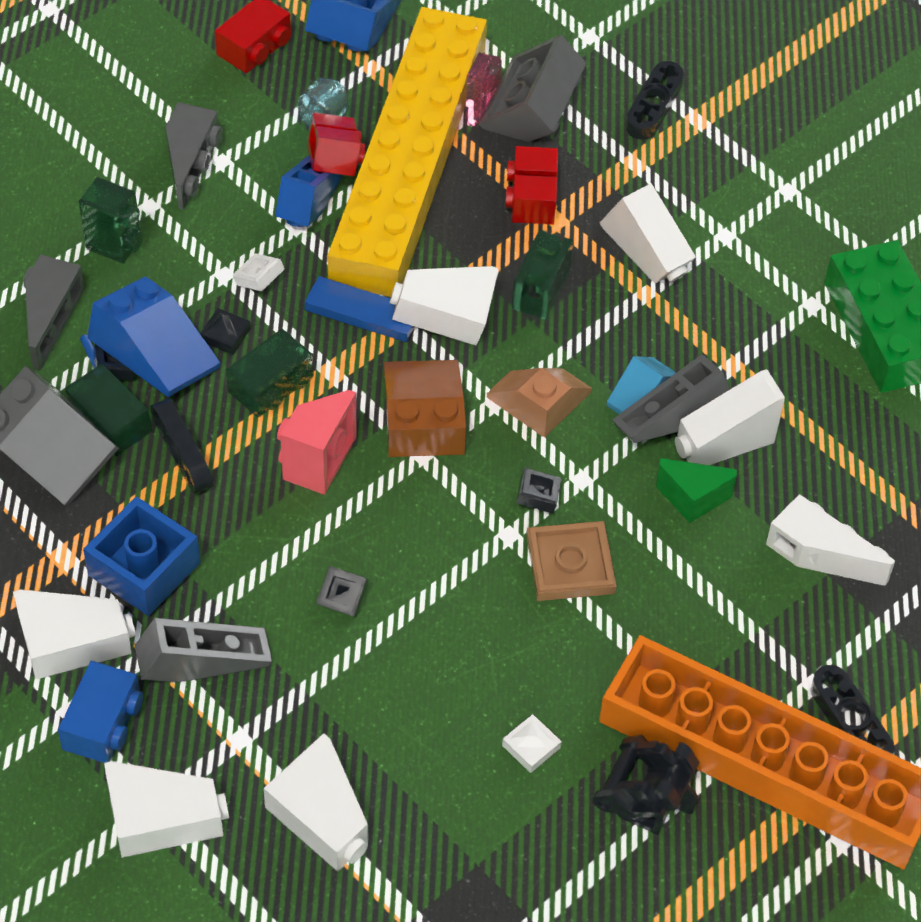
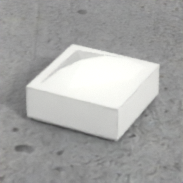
(258, 272)
(531, 743)

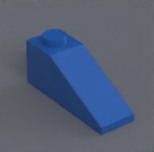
(304, 194)

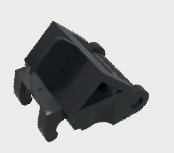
(663, 789)

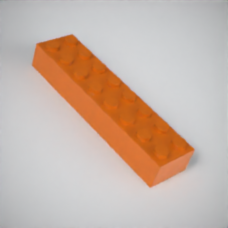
(769, 750)

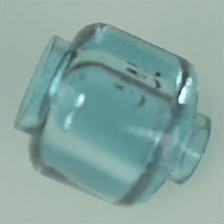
(323, 97)

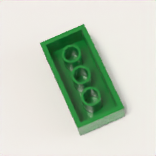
(882, 310)

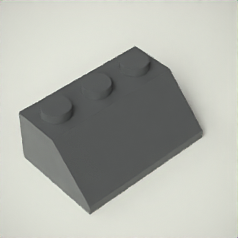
(534, 91)

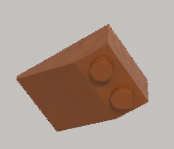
(424, 408)

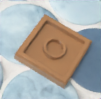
(570, 561)

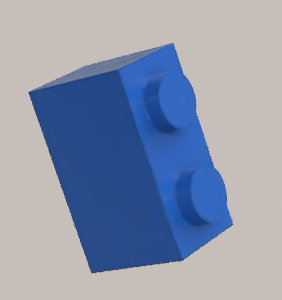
(100, 711)

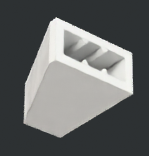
(649, 235)
(446, 300)
(733, 422)
(71, 630)
(319, 805)
(162, 808)

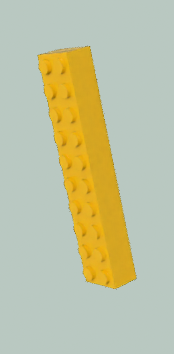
(406, 153)

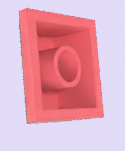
(317, 440)

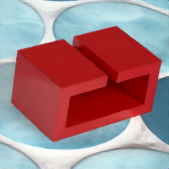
(253, 34)
(335, 144)
(534, 185)

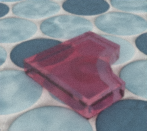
(481, 86)

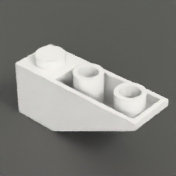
(821, 543)

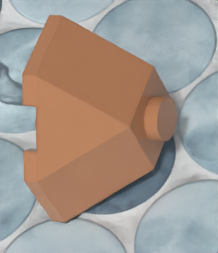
(539, 396)

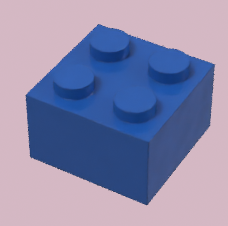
(142, 556)

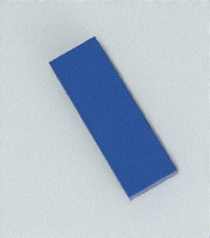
(356, 308)

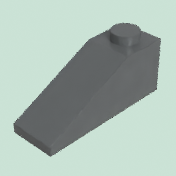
(51, 296)
(672, 400)
(199, 650)

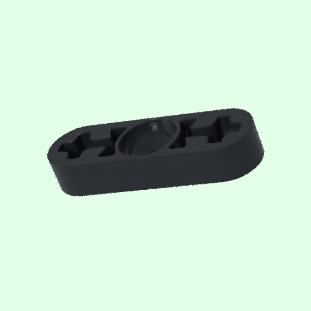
(655, 112)
(181, 446)
(850, 699)

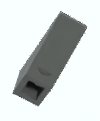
(190, 141)

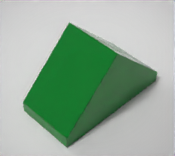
(694, 487)

